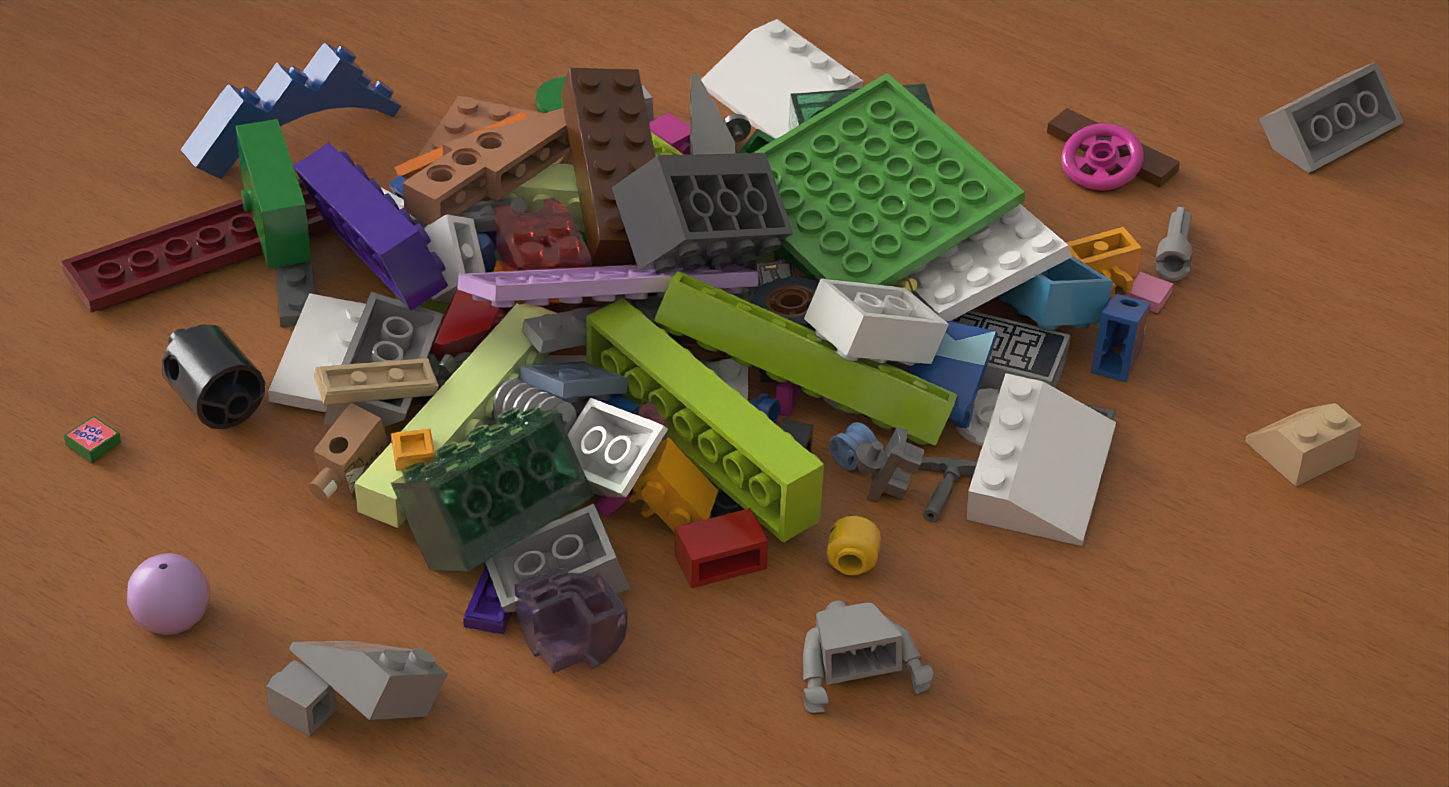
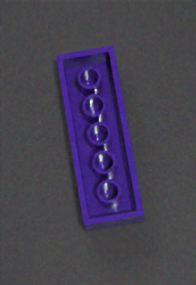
(372, 225)

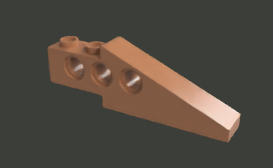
(486, 165)

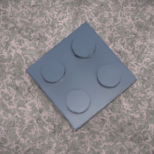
(574, 380)

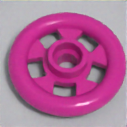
(1107, 151)

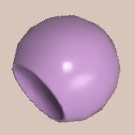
(167, 594)

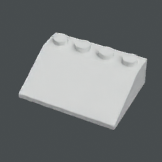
(769, 67)
(1040, 462)

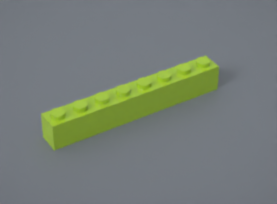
(800, 356)

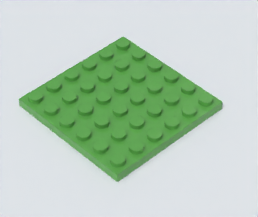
(882, 186)

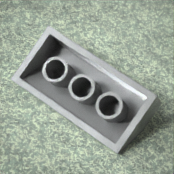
(1333, 119)
(388, 334)

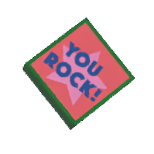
(92, 438)

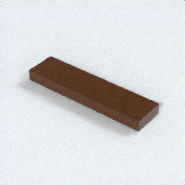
(1156, 166)

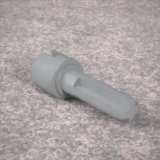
(1175, 251)

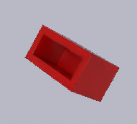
(721, 548)

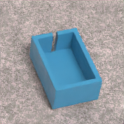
(1062, 296)

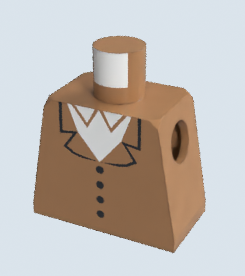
(347, 452)

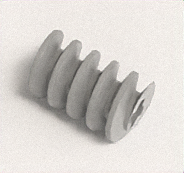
(523, 395)

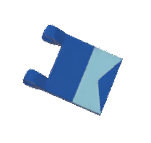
(959, 366)

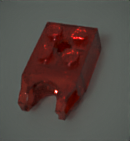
(539, 239)

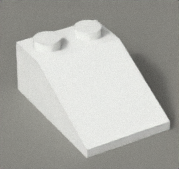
(613, 446)

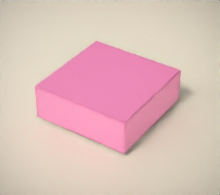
(1151, 290)

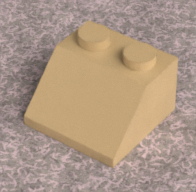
(1308, 442)

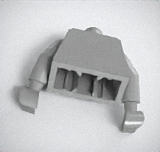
(856, 645)

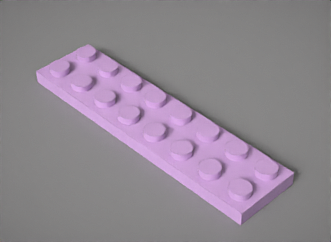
(599, 282)

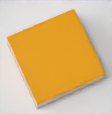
(412, 447)

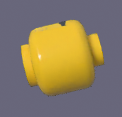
(853, 545)

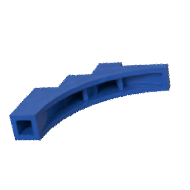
(285, 94)

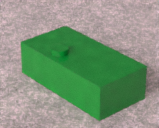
(273, 193)

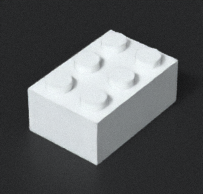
(875, 322)

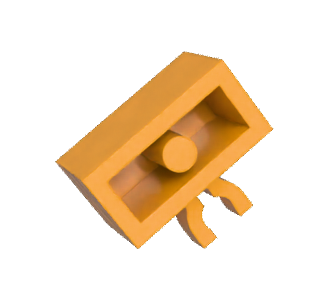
(1111, 254)
(674, 488)

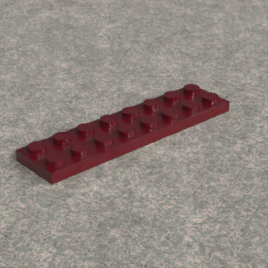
(171, 254)

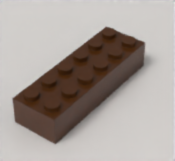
(607, 144)

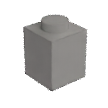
(300, 698)

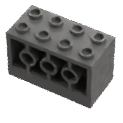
(702, 211)

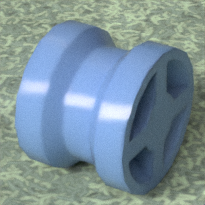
(844, 445)

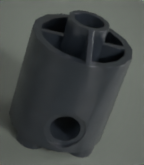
(212, 376)

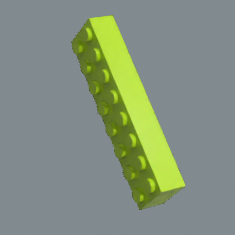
(710, 421)

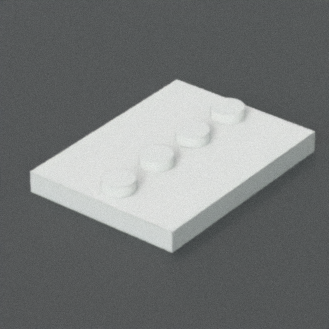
(317, 341)

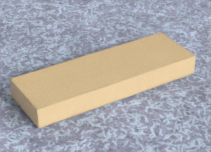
(375, 381)

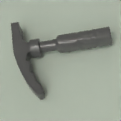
(953, 469)

